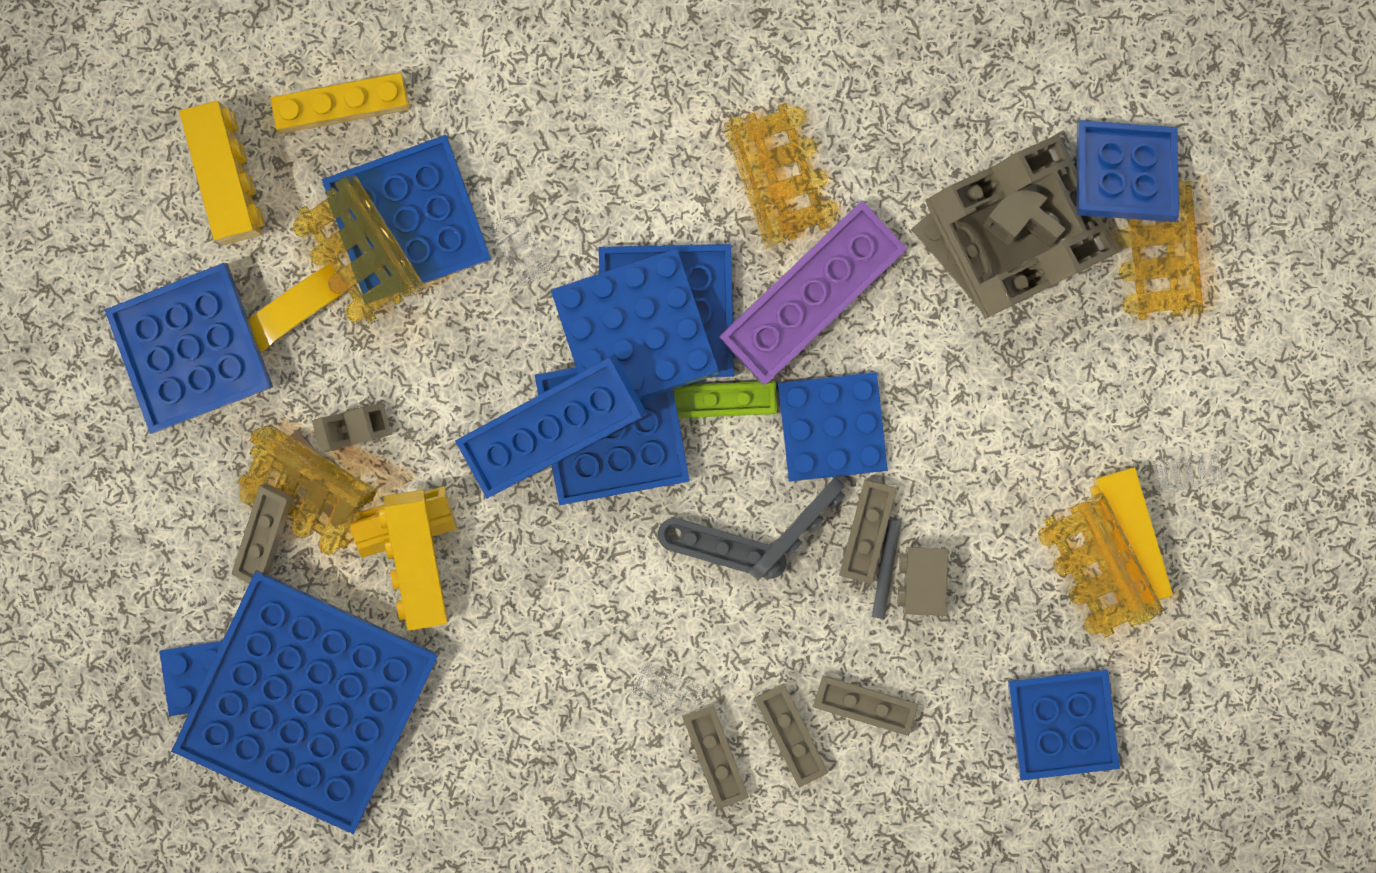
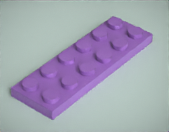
(812, 293)

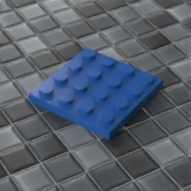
(423, 207)
(710, 281)
(643, 318)
(188, 348)
(626, 461)

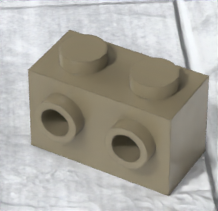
(924, 581)

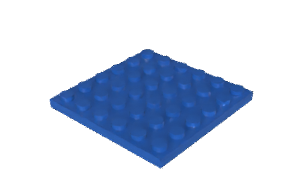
(304, 702)

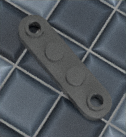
(789, 540)
(715, 546)

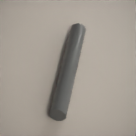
(886, 569)

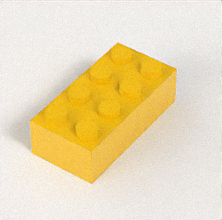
(221, 173)

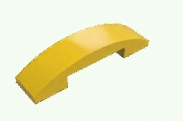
(293, 307)

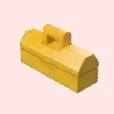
(370, 535)

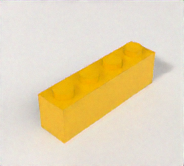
(340, 103)
(1129, 506)
(414, 560)

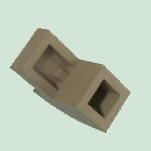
(1020, 211)
(351, 427)

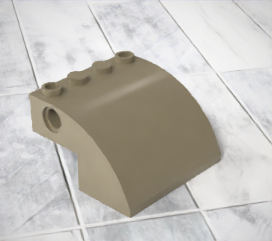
(1005, 274)

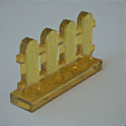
(766, 161)
(385, 251)
(1169, 267)
(317, 475)
(1116, 559)

